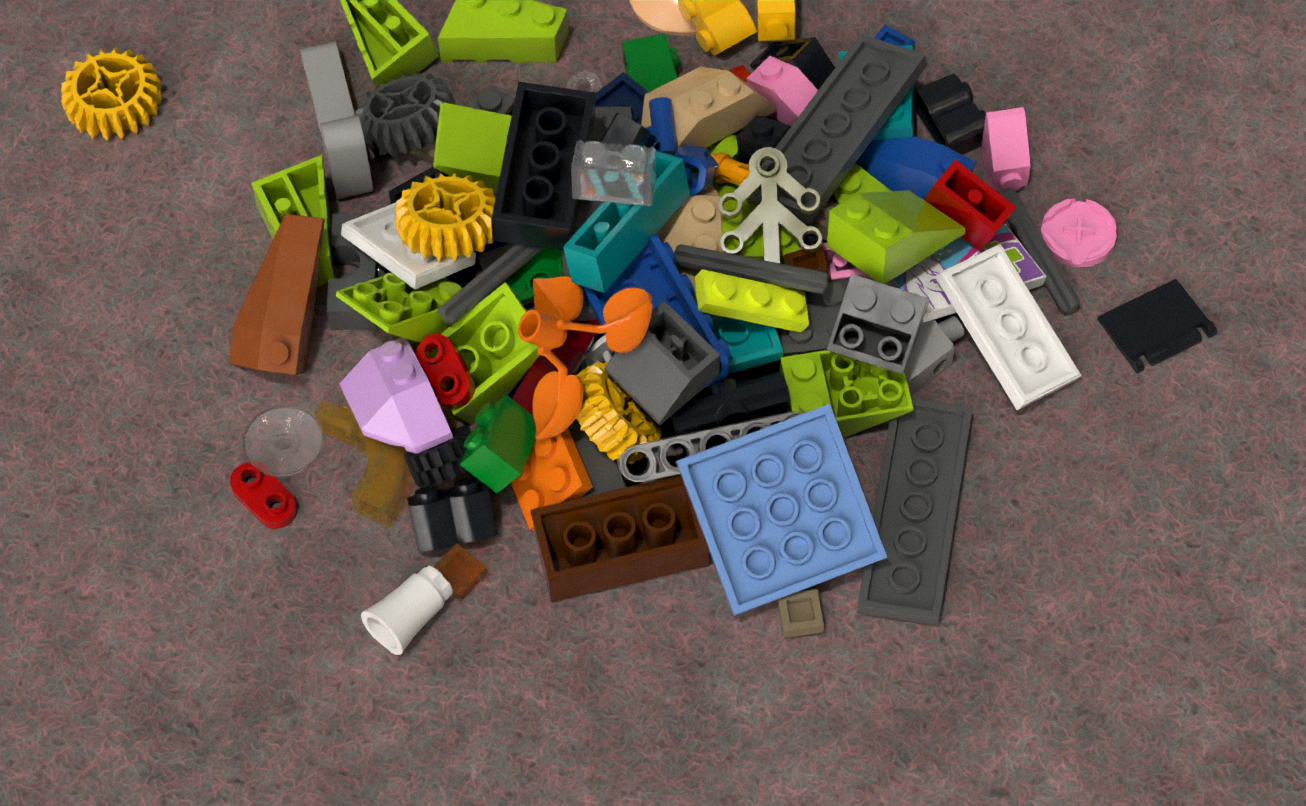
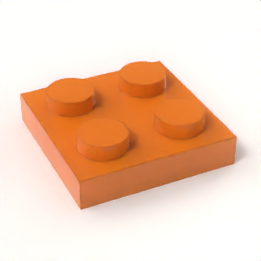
(551, 475)

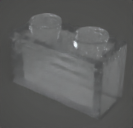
(614, 173)

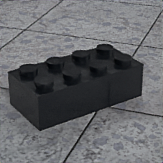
(535, 177)

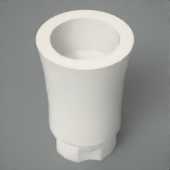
(407, 609)

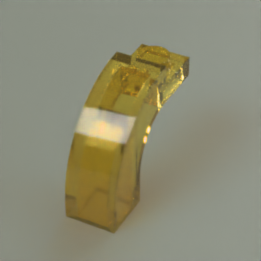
(385, 481)

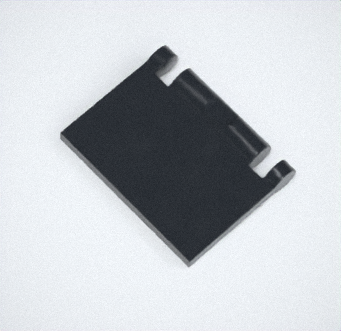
(1156, 325)

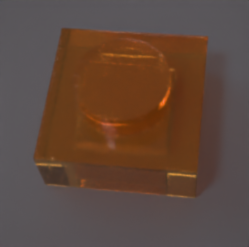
(461, 571)

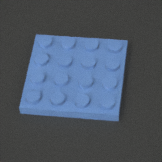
(781, 509)

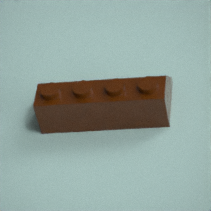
(618, 538)

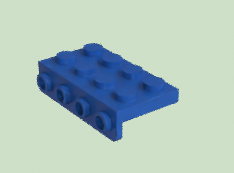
(656, 273)

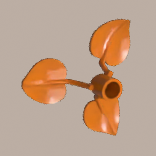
(556, 306)

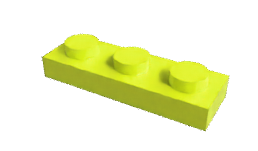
(751, 301)

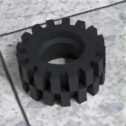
(439, 461)

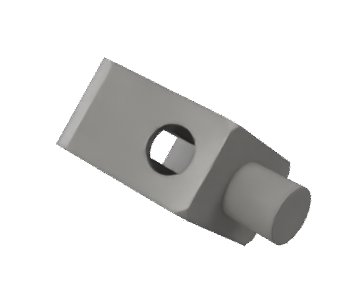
(932, 352)

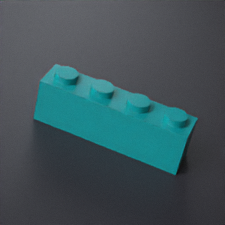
(621, 231)

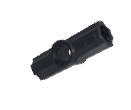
(731, 403)

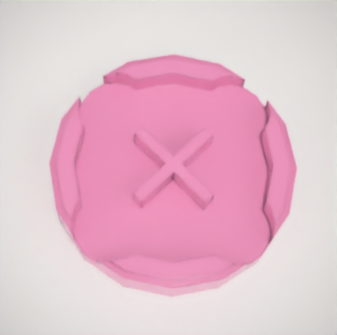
(1079, 232)

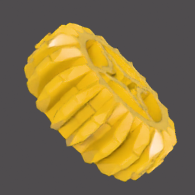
(111, 93)
(445, 216)
(613, 416)

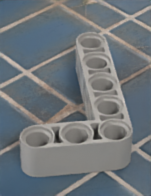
(337, 122)
(693, 442)

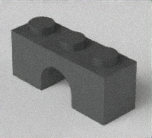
(345, 253)

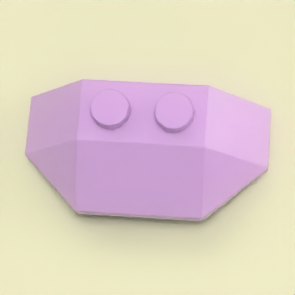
(395, 399)

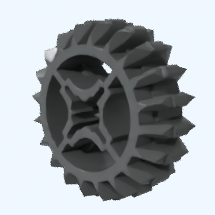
(403, 113)

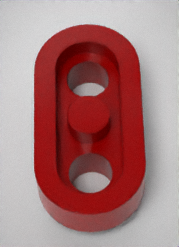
(445, 367)
(260, 494)

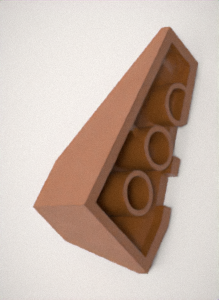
(279, 308)

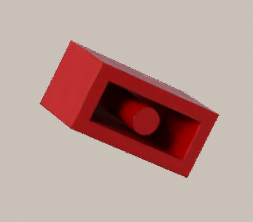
(970, 204)

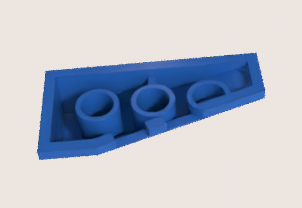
(909, 163)

